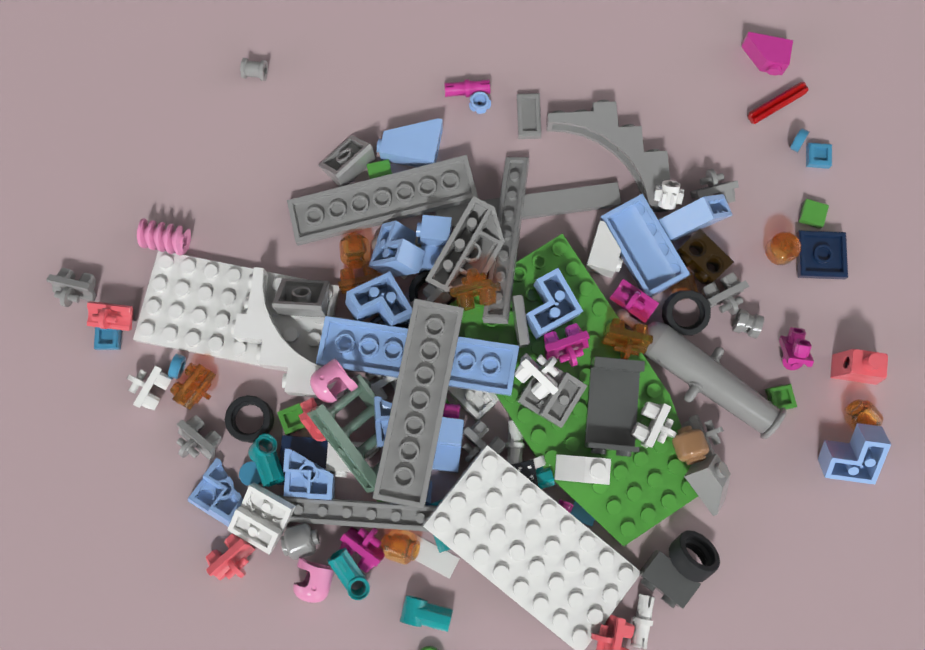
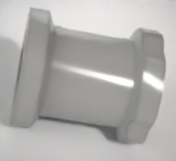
(254, 69)

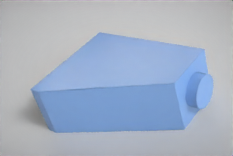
(412, 144)
(695, 216)

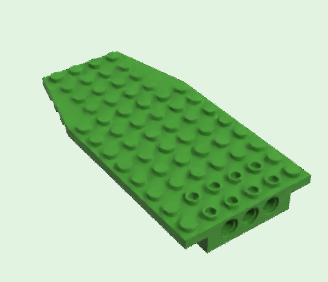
(641, 486)

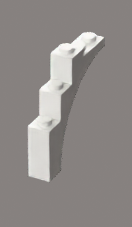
(275, 353)

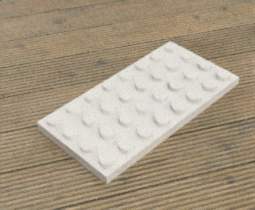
(196, 300)
(532, 549)

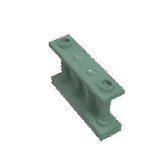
(340, 436)

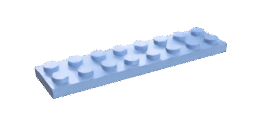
(380, 348)

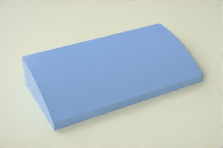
(645, 246)

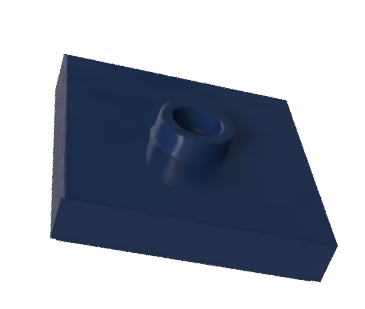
(822, 255)
(305, 446)

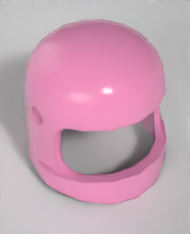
(328, 374)
(316, 582)

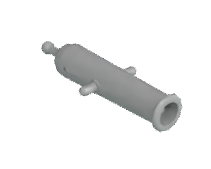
(709, 377)

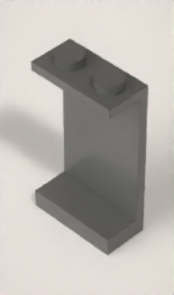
(612, 405)

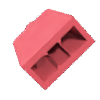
(863, 366)

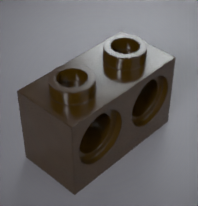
(708, 253)

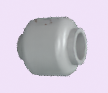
(299, 541)

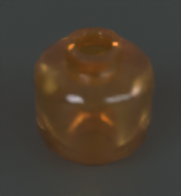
(783, 248)
(354, 250)
(862, 412)
(400, 546)

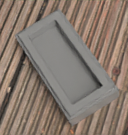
(529, 116)
(520, 321)

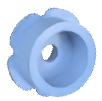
(479, 97)

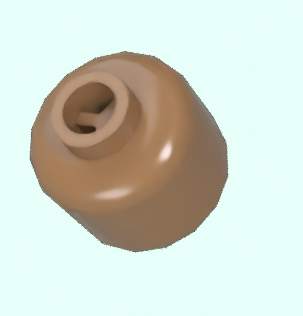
(690, 445)

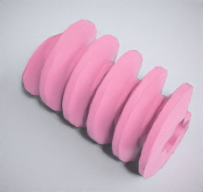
(163, 238)

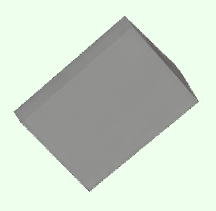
(348, 160)
(302, 298)

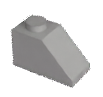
(710, 482)

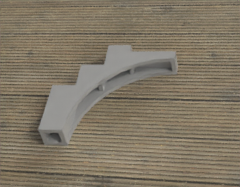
(624, 142)

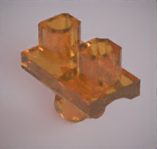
(349, 281)
(475, 286)
(627, 341)
(194, 387)

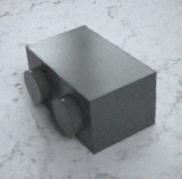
(662, 575)

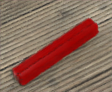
(777, 102)

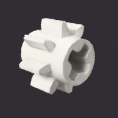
(669, 194)

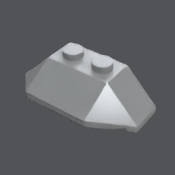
(471, 245)

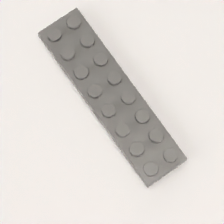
(381, 200)
(418, 404)

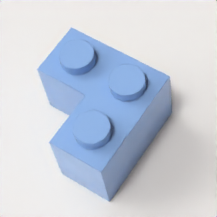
(433, 236)
(396, 251)
(382, 297)
(558, 304)
(449, 445)
(857, 460)

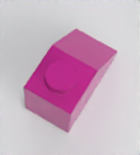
(768, 52)

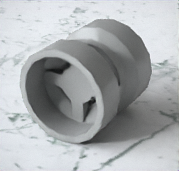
(748, 323)

